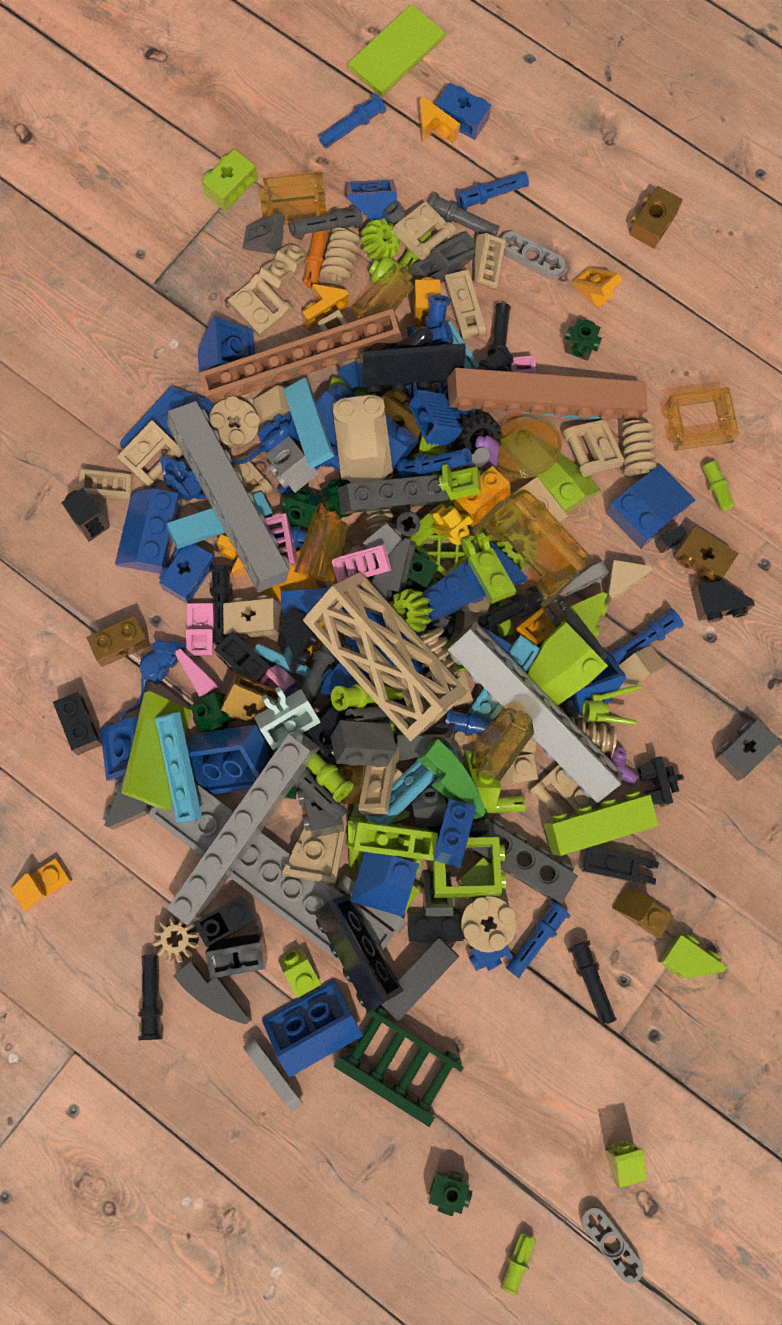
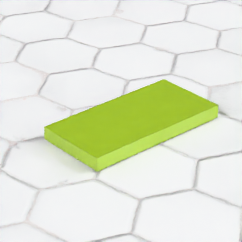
(396, 50)
(146, 769)

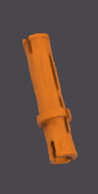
(315, 258)

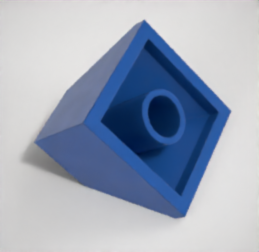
(372, 196)
(224, 344)
(608, 680)
(116, 747)
(384, 882)

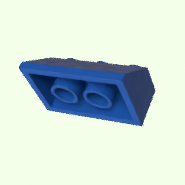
(145, 536)
(227, 758)
(311, 1028)

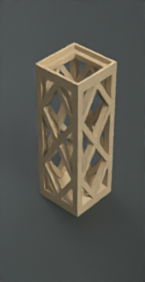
(369, 633)

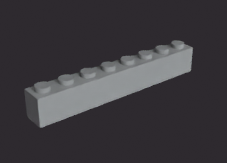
(228, 497)
(552, 727)
(243, 827)

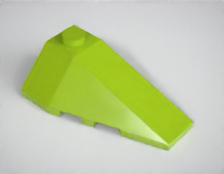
(568, 485)
(564, 664)

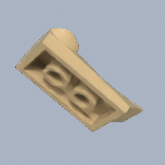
(362, 439)

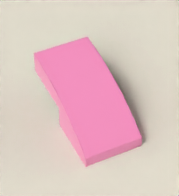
(199, 629)

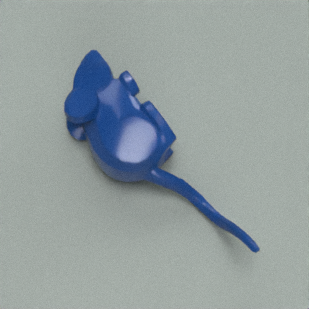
(272, 434)
(181, 479)
(155, 666)

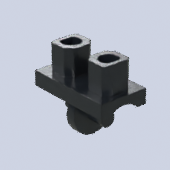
(655, 770)

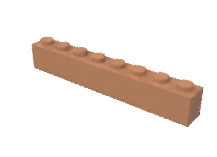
(546, 394)

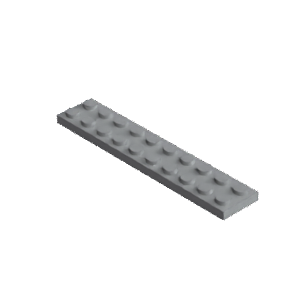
(262, 871)

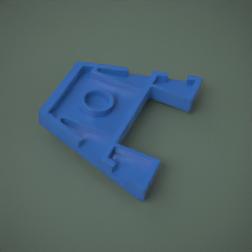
(158, 413)

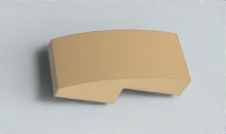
(284, 266)

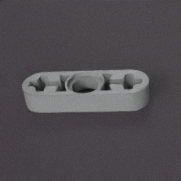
(535, 265)
(590, 577)
(394, 921)
(273, 1075)
(610, 1256)

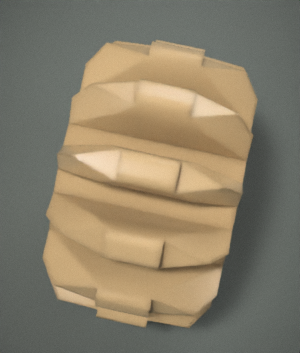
(183, 944)

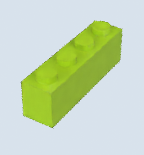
(600, 824)

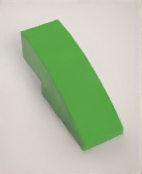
(451, 776)

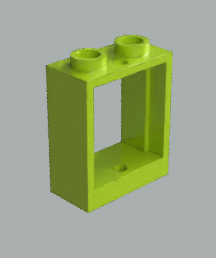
(499, 877)

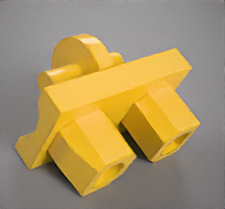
(450, 523)

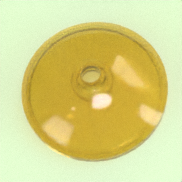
(531, 453)

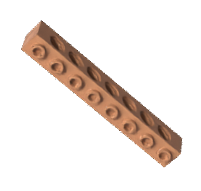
(302, 356)

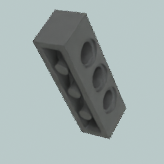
(391, 494)
(563, 874)

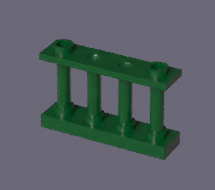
(374, 1079)

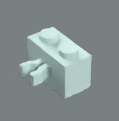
(285, 717)

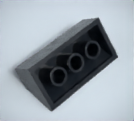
(408, 367)
(358, 952)

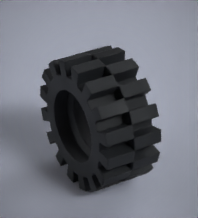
(474, 422)

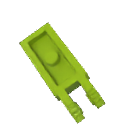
(488, 569)

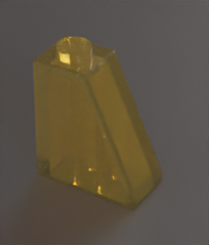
(385, 293)
(322, 544)
(502, 742)

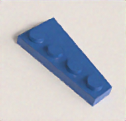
(463, 587)

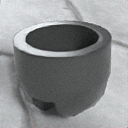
(395, 212)

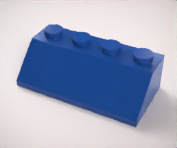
(400, 439)

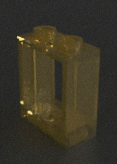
(294, 196)
(725, 415)

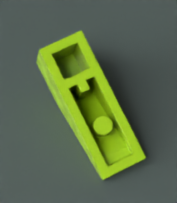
(395, 840)

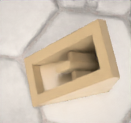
(271, 404)
(624, 577)
(641, 666)

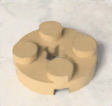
(245, 415)
(474, 931)

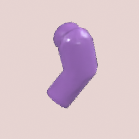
(492, 446)
(619, 760)

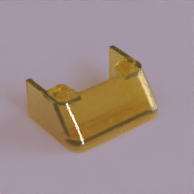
(539, 540)

